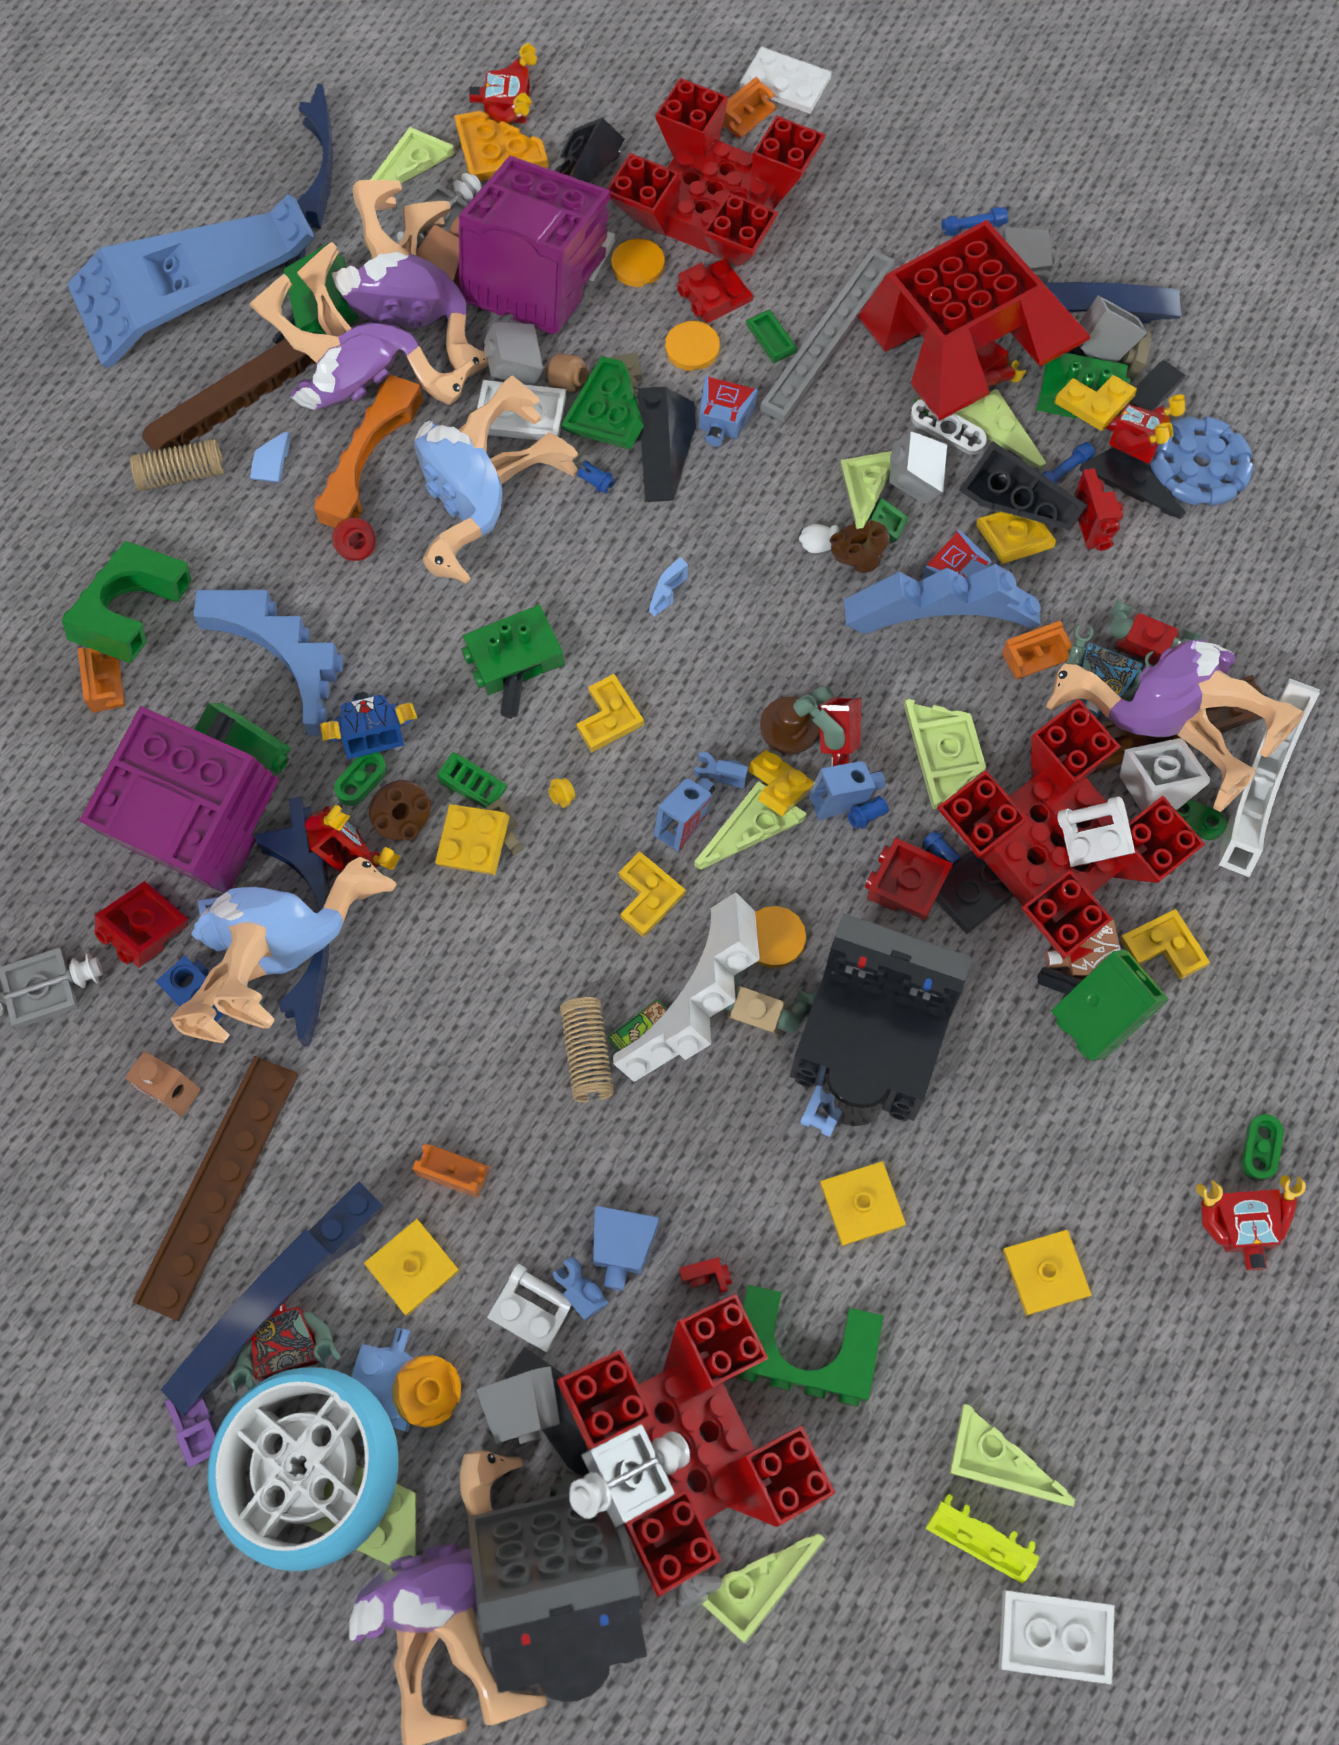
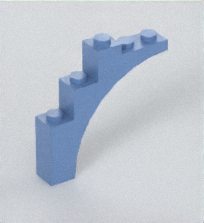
(902, 598)
(255, 618)

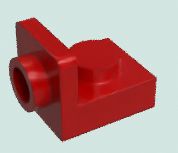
(699, 1274)

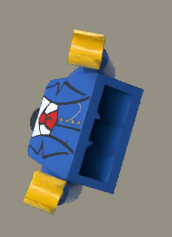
(368, 725)

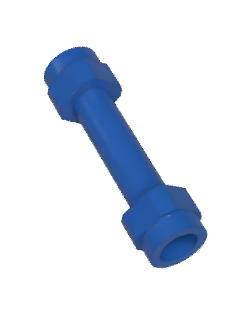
(952, 225)
(1080, 454)

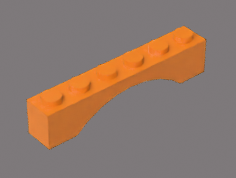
(393, 407)

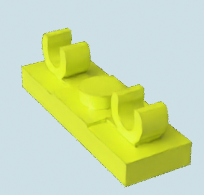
(983, 1541)

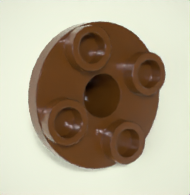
(860, 546)
(785, 729)
(399, 810)

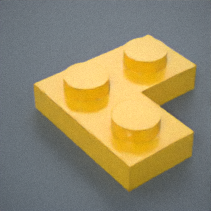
(1096, 407)
(616, 715)
(785, 784)
(656, 893)
(1167, 936)

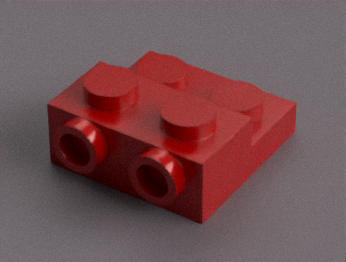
(713, 290)
(1102, 515)
(907, 879)
(139, 924)

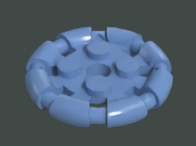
(1211, 448)

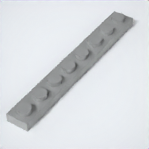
(826, 336)

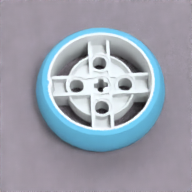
(254, 1425)

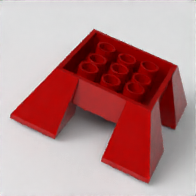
(712, 190)
(959, 303)
(1004, 833)
(724, 1468)

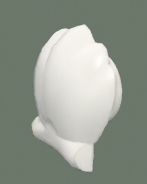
(816, 537)

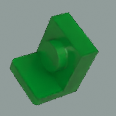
(890, 517)

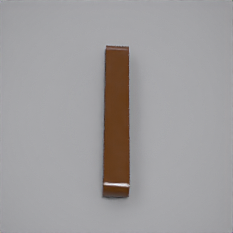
(226, 397)

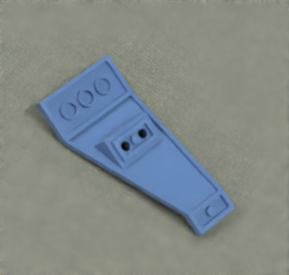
(157, 278)

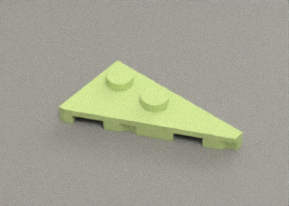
(413, 156)
(1002, 427)
(864, 483)
(746, 827)
(989, 1458)
(754, 1591)

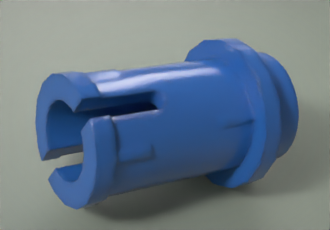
(596, 477)
(862, 815)
(940, 847)

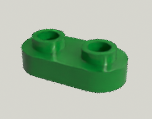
(359, 778)
(1197, 817)
(1264, 1149)

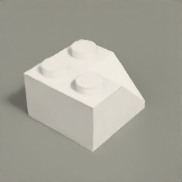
(1162, 770)

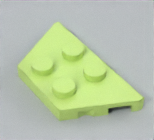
(945, 748)
(395, 1533)

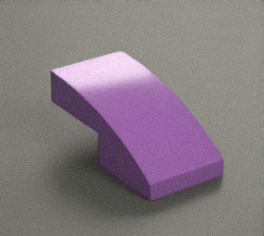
(194, 1431)

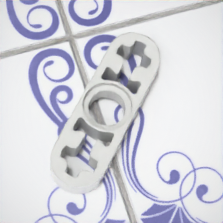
(970, 429)

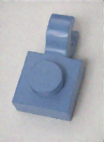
(726, 772)
(581, 1293)

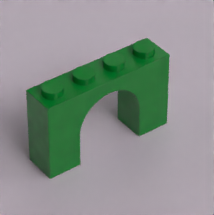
(127, 571)
(845, 1377)

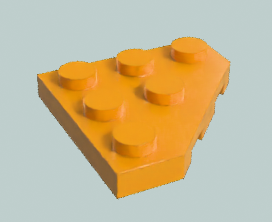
(490, 144)

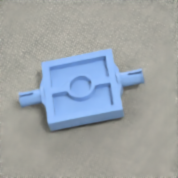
(377, 1371)

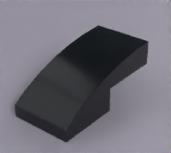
(1157, 385)

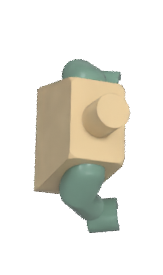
(768, 1012)

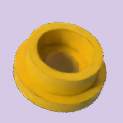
(561, 792)

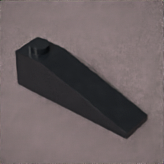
(590, 150)
(664, 440)
(1015, 488)
(566, 1436)

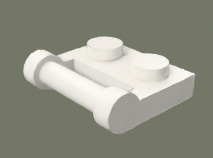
(1099, 842)
(526, 1318)

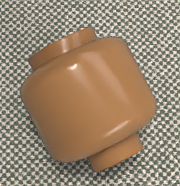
(566, 372)

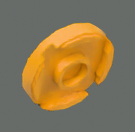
(638, 262)
(692, 345)
(779, 936)
(426, 1391)

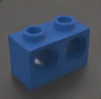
(172, 980)

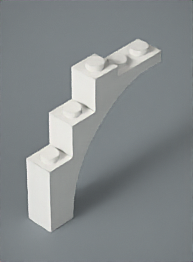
(1247, 826)
(686, 1023)

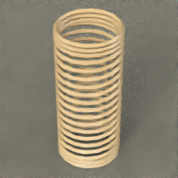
(152, 464)
(567, 1013)

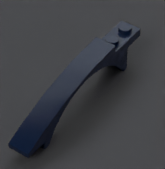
(315, 199)
(1143, 301)
(293, 848)
(307, 1255)

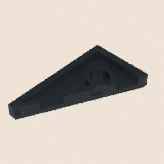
(1133, 479)

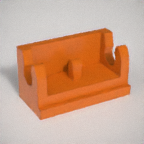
(748, 108)
(1037, 650)
(100, 680)
(451, 1170)

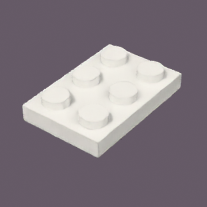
(790, 79)
(512, 425)
(1056, 1637)

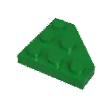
(606, 406)

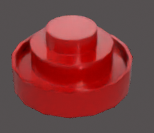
(350, 536)

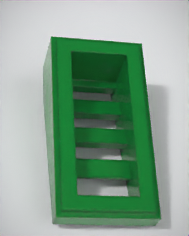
(477, 773)

